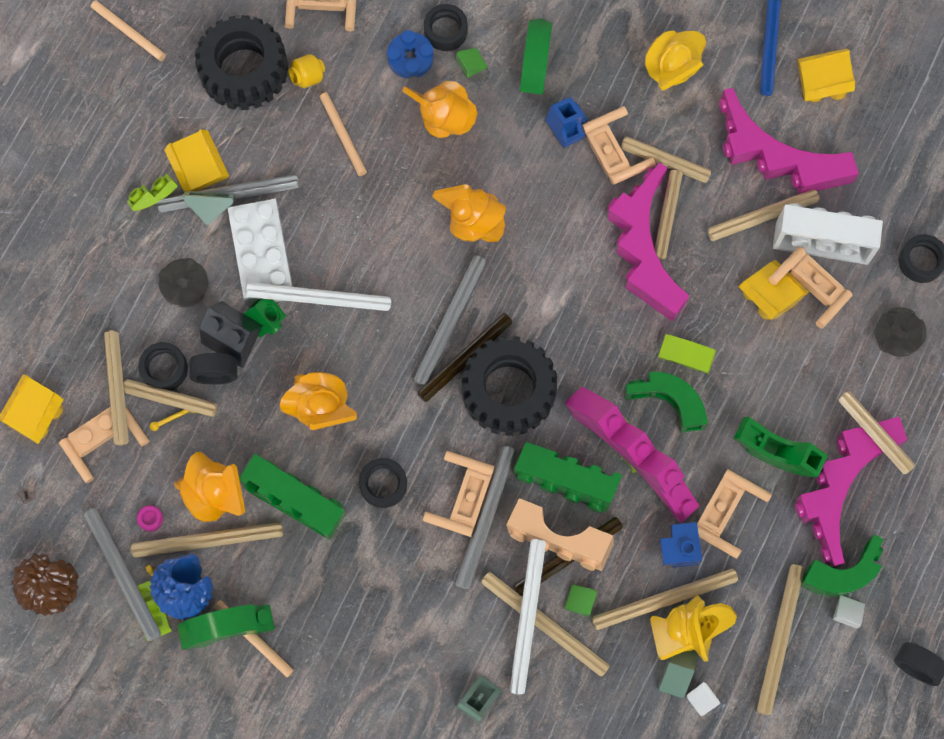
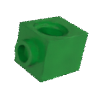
(267, 314)

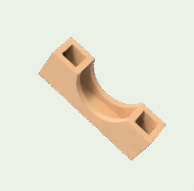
(589, 547)

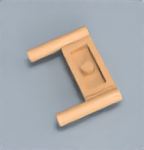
(330, 5)
(608, 150)
(815, 280)
(93, 435)
(469, 497)
(721, 508)

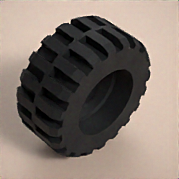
(234, 36)
(509, 354)

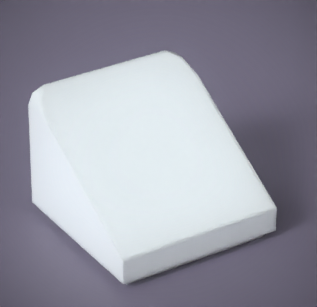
(849, 612)
(703, 699)

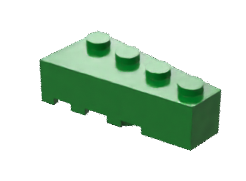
(567, 477)
(292, 497)

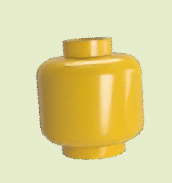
(306, 71)

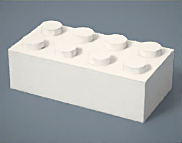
(828, 233)
(259, 245)

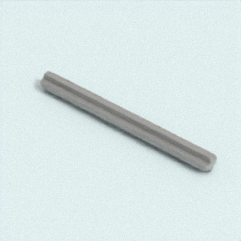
(239, 190)
(449, 320)
(485, 517)
(122, 574)

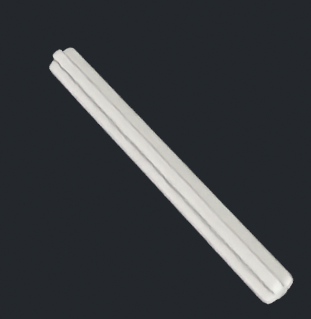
(317, 296)
(527, 616)

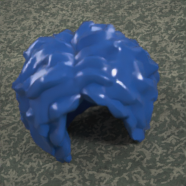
(180, 588)

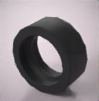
(445, 11)
(910, 270)
(160, 348)
(213, 368)
(371, 467)
(920, 663)

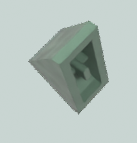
(208, 204)
(678, 673)
(479, 699)

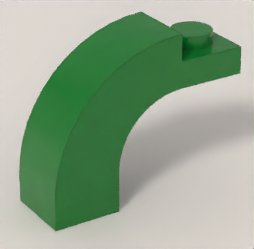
(536, 56)
(677, 393)
(784, 454)
(835, 582)
(225, 624)

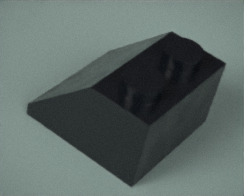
(229, 332)

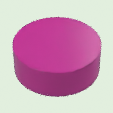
(150, 518)

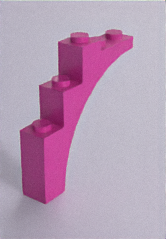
(807, 169)
(647, 276)
(636, 448)
(836, 476)

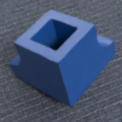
(566, 121)
(683, 547)

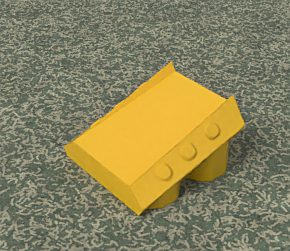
(826, 75)
(196, 161)
(770, 298)
(31, 409)

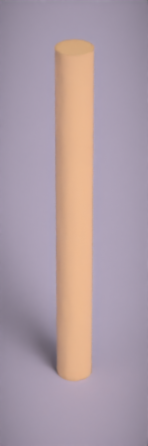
(129, 31)
(342, 133)
(263, 647)

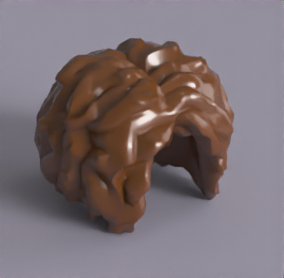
(45, 585)

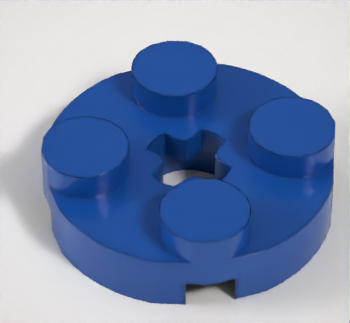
(405, 43)

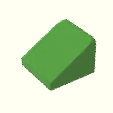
(470, 62)
(581, 600)

